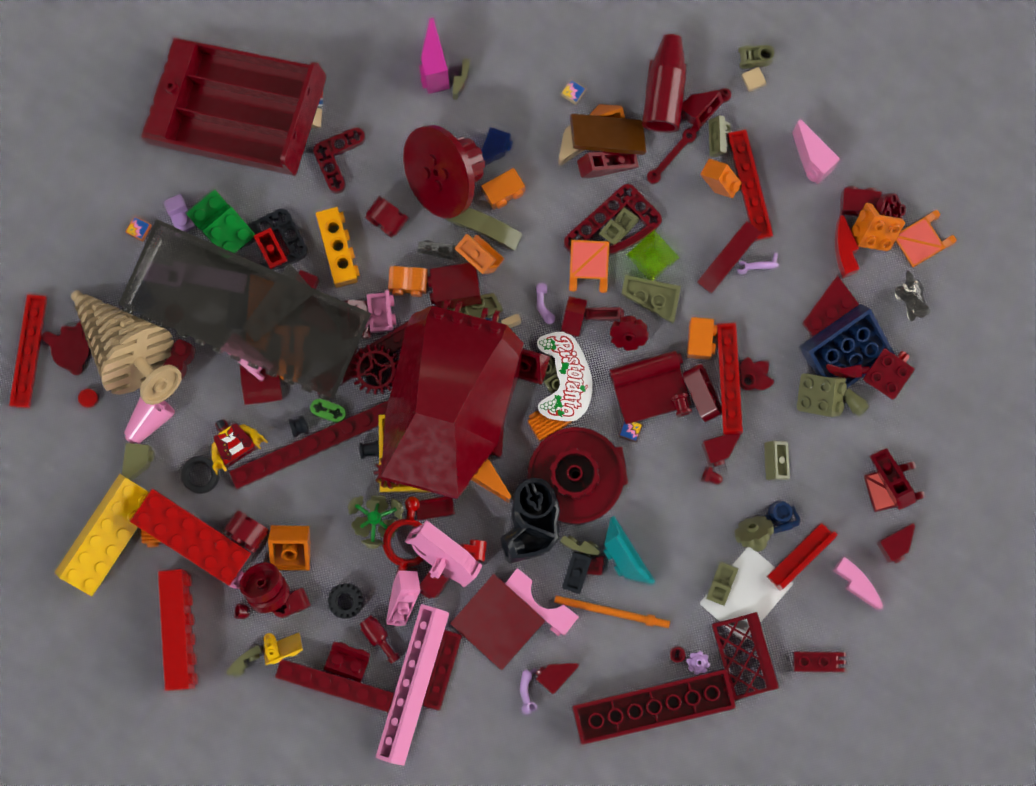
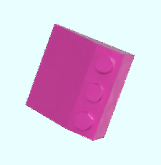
(433, 68)

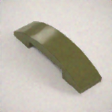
(488, 227)

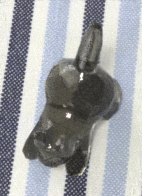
(912, 294)

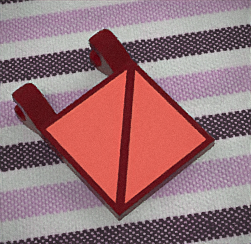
(877, 492)

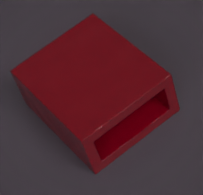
(454, 282)

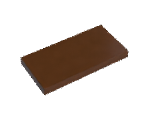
(607, 134)

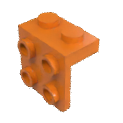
(876, 230)

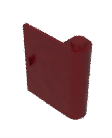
(647, 386)

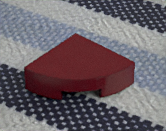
(596, 566)

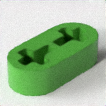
(329, 406)

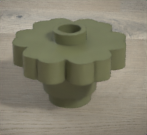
(754, 532)

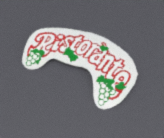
(574, 374)

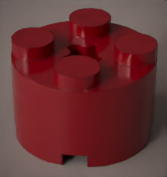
(387, 216)
(245, 531)

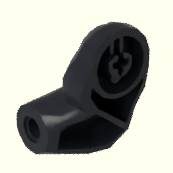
(535, 521)

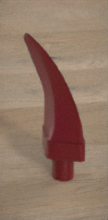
(850, 372)

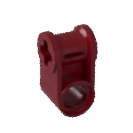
(295, 603)

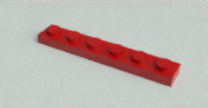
(750, 183)
(28, 351)
(729, 378)

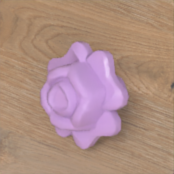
(698, 663)

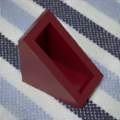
(574, 316)

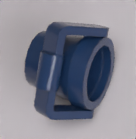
(780, 514)

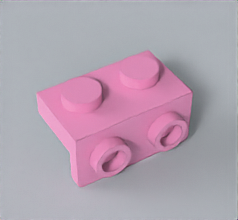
(380, 306)

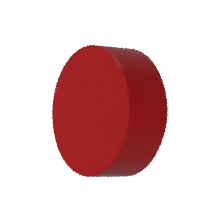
(88, 398)

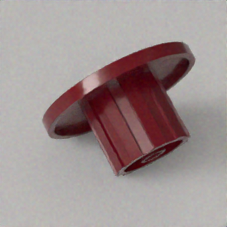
(442, 169)
(593, 458)

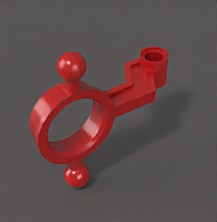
(476, 547)

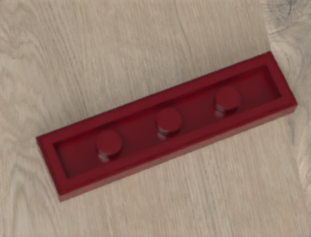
(442, 670)

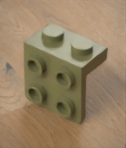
(821, 395)

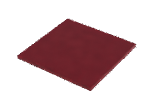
(497, 622)

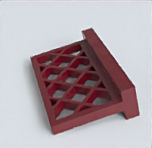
(762, 653)

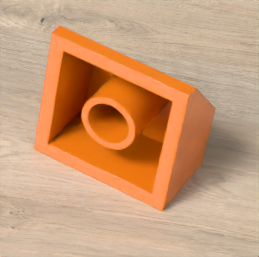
(290, 547)

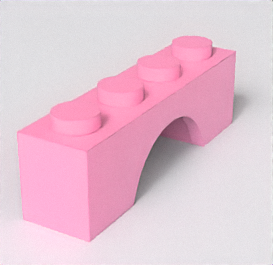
(559, 618)

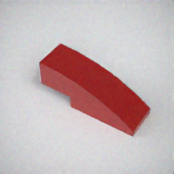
(845, 248)

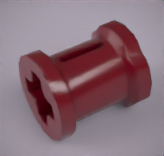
(681, 404)

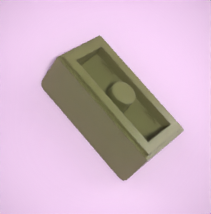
(777, 460)

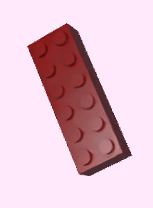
(190, 536)
(177, 630)

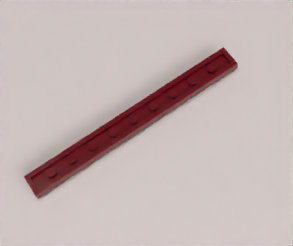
(308, 446)

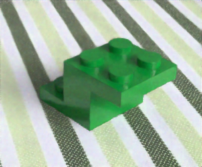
(220, 222)

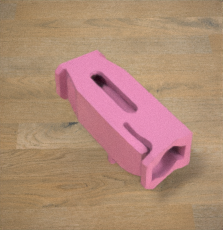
(443, 554)

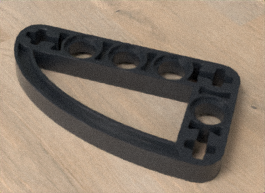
(284, 226)

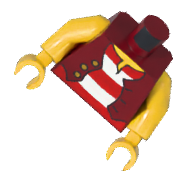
(233, 444)

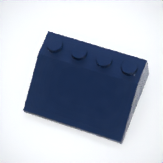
(846, 343)

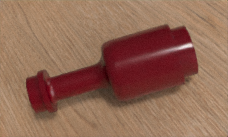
(377, 636)

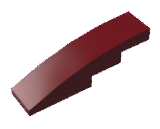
(729, 257)

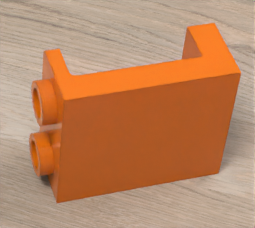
(479, 254)

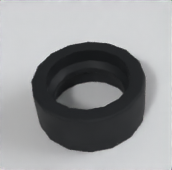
(186, 470)

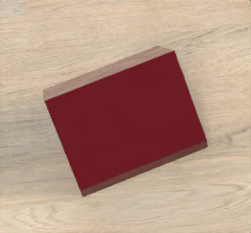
(533, 366)

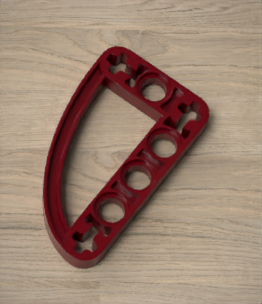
(609, 214)

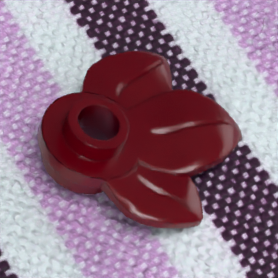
(756, 373)

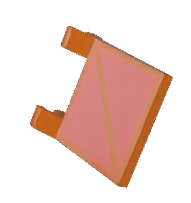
(921, 241)
(589, 261)

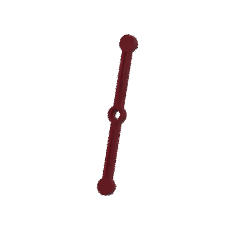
(654, 176)

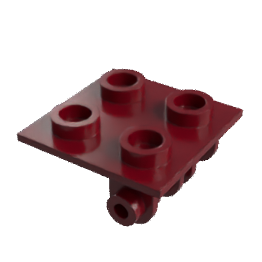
(888, 374)

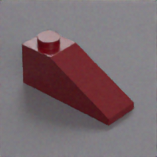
(605, 163)
(893, 479)

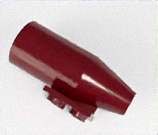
(665, 86)

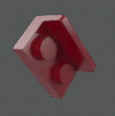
(347, 661)

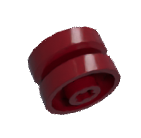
(264, 587)

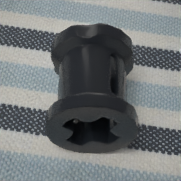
(369, 449)

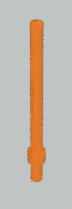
(649, 620)

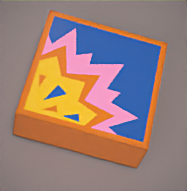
(138, 228)

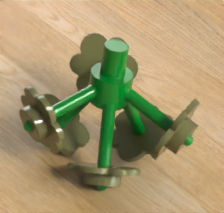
(377, 510)

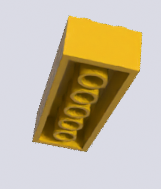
(102, 537)

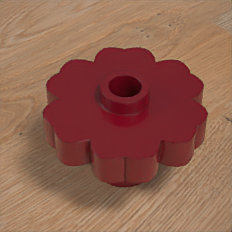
(629, 333)

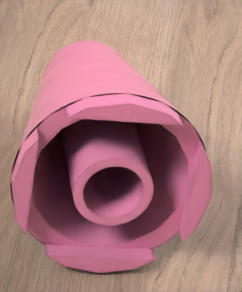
(146, 420)

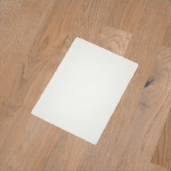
(749, 592)

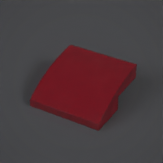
(260, 391)

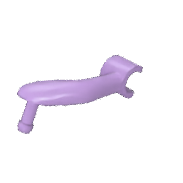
(758, 265)
(547, 316)
(525, 679)

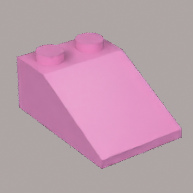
(814, 153)

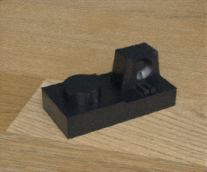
(576, 572)

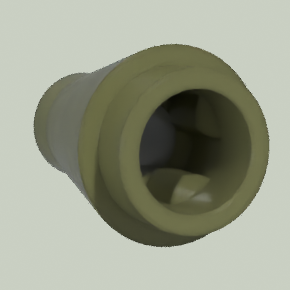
(855, 402)

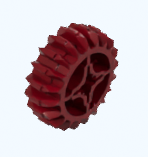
(370, 353)

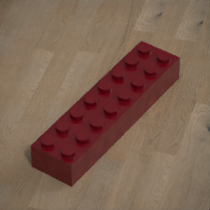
(653, 707)

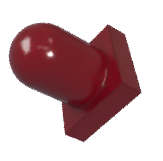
(711, 476)

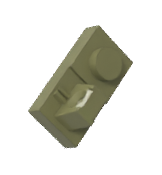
(717, 135)

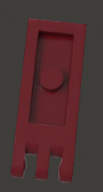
(818, 662)

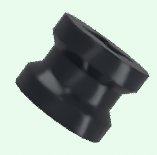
(298, 426)

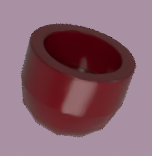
(241, 611)
(681, 654)

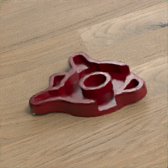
(69, 348)

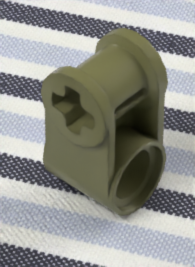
(751, 56)

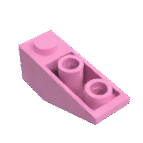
(403, 597)

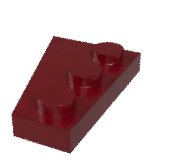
(831, 306)

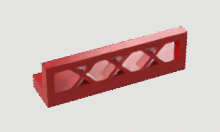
(801, 556)

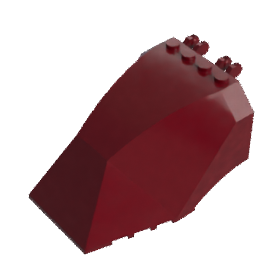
(448, 398)

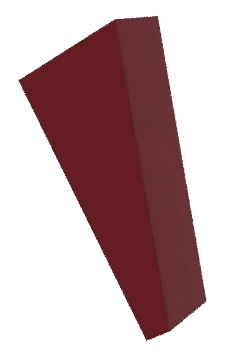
(604, 313)

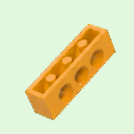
(327, 219)

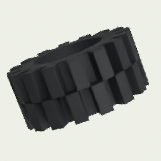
(337, 592)

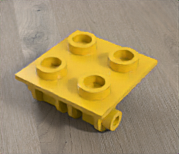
(277, 650)

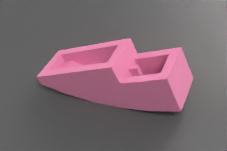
(858, 583)

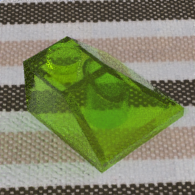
(653, 256)

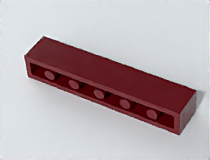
(334, 685)

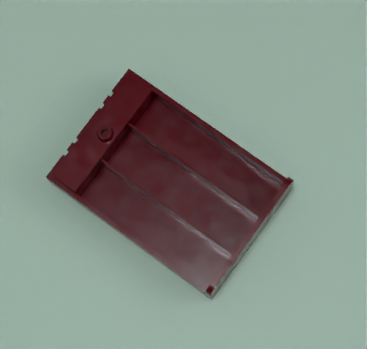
(234, 106)

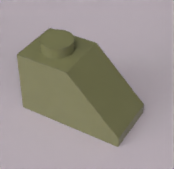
(136, 459)

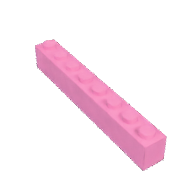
(412, 685)

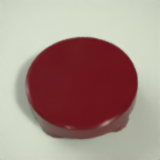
(890, 205)

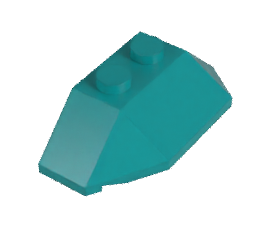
(624, 555)

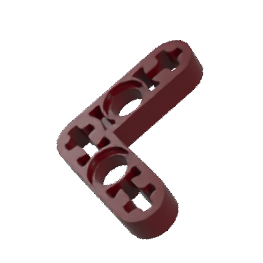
(332, 151)

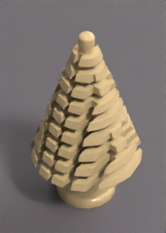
(127, 350)

